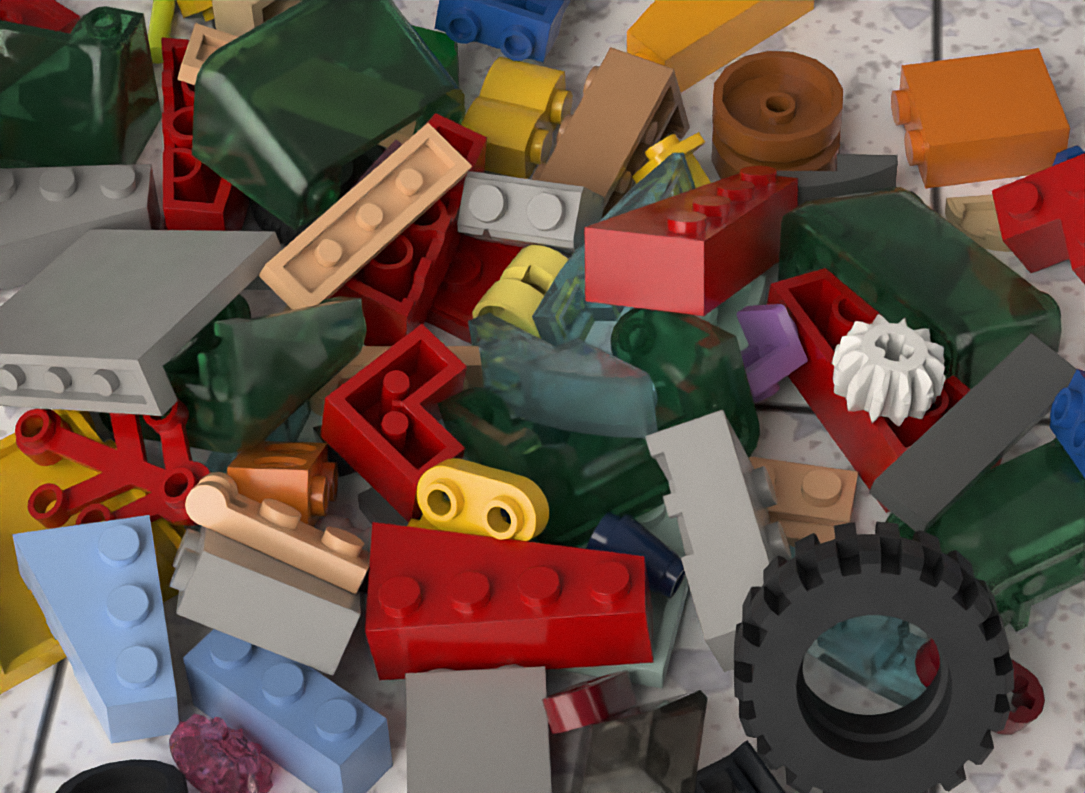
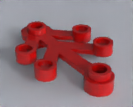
(49, 439)

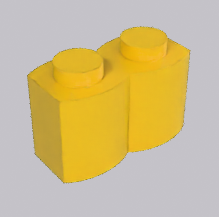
(518, 115)

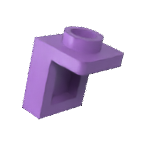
(772, 347)

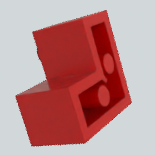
(1045, 216)
(390, 417)

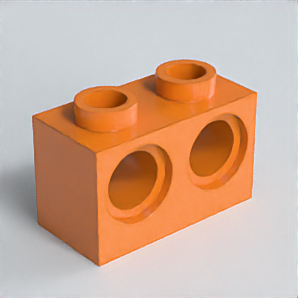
(290, 474)

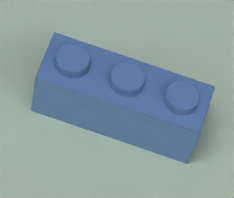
(291, 712)

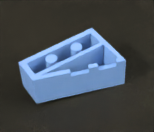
(109, 617)

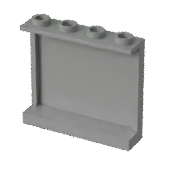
(116, 311)

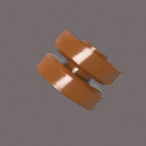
(776, 114)

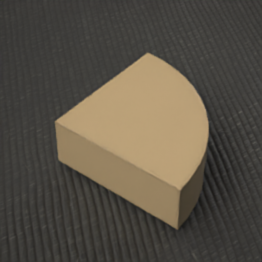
(976, 219)

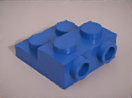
(514, 26)

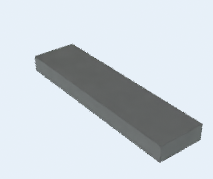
(973, 435)

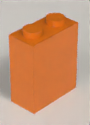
(979, 117)

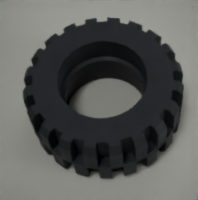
(862, 577)

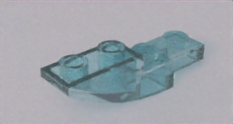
(564, 384)

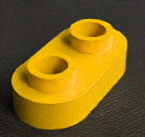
(476, 501)

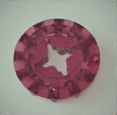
(219, 757)

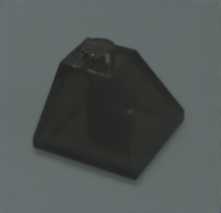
(643, 748)

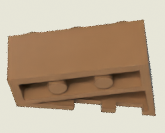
(622, 114)

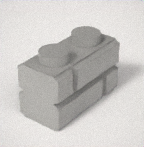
(527, 211)

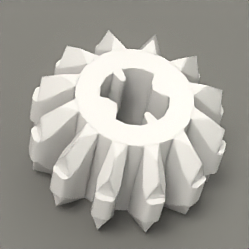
(888, 370)

